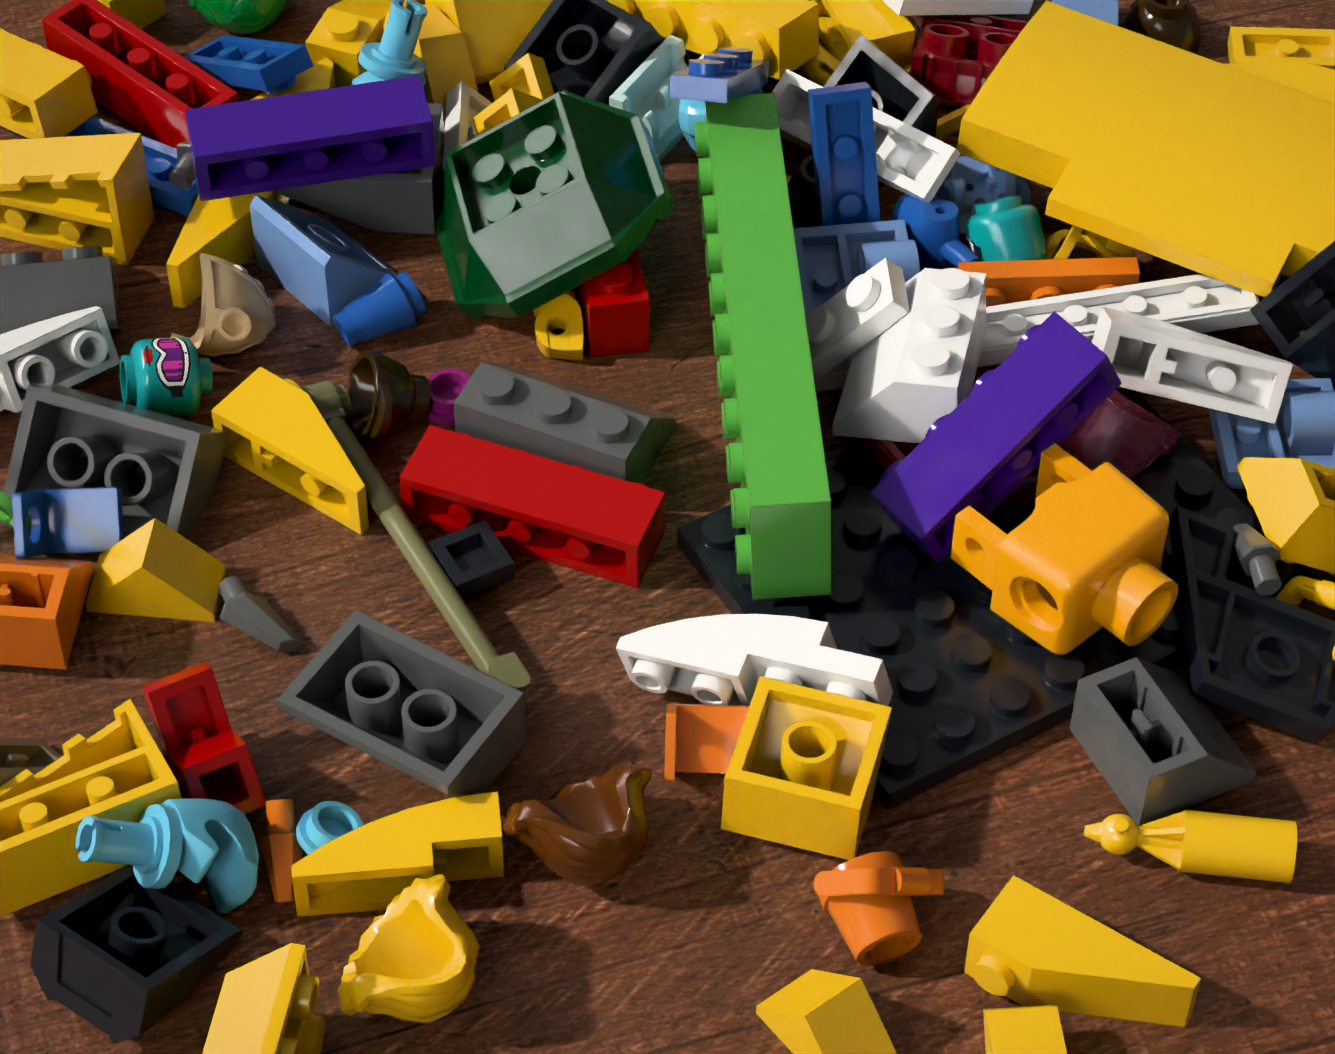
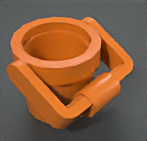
(874, 904)

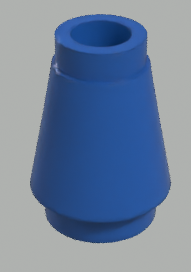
(382, 309)

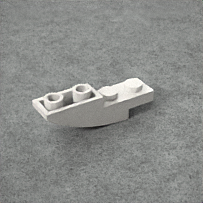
(54, 353)
(727, 653)

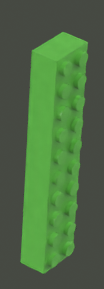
(762, 352)

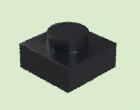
(473, 559)

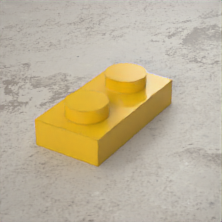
(1282, 44)

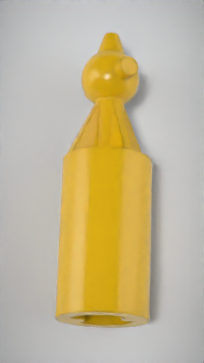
(1207, 843)

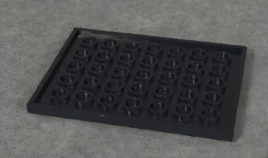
(957, 669)

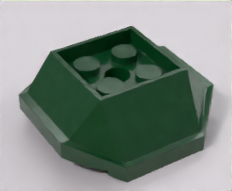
(547, 204)

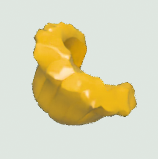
(412, 958)

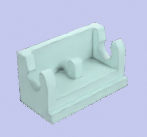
(648, 94)

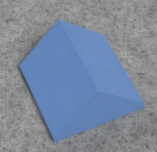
(312, 257)

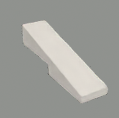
(904, 154)

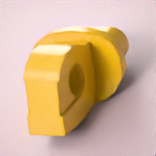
(561, 313)

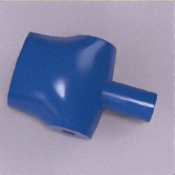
(935, 232)

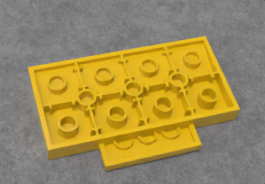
(1161, 148)

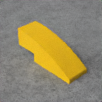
(383, 857)

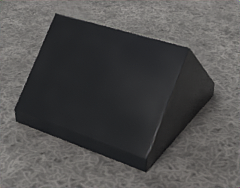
(891, 86)

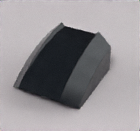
(589, 46)
(127, 953)

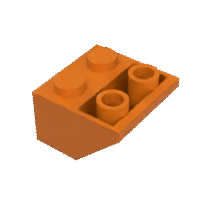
(40, 609)

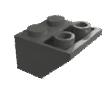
(43, 290)
(1155, 740)

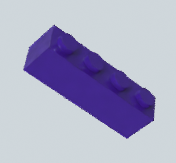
(310, 137)
(996, 433)

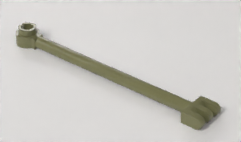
(335, 408)

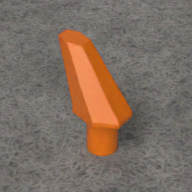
(280, 848)

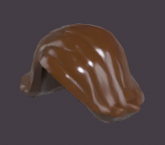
(587, 827)

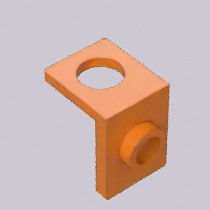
(701, 737)

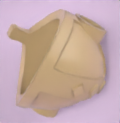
(232, 309)

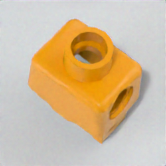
(1077, 561)

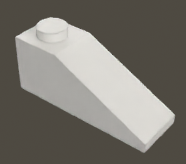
(1191, 366)

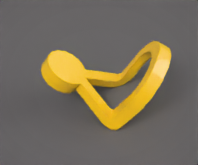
(1101, 245)

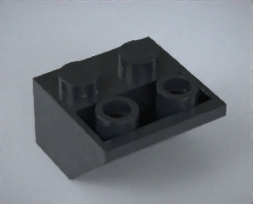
(1302, 316)

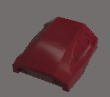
(960, 53)

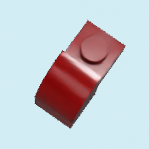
(199, 740)

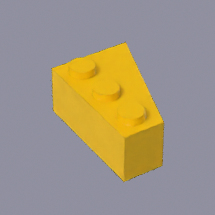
(76, 192)
(105, 777)

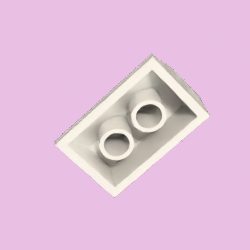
(919, 363)

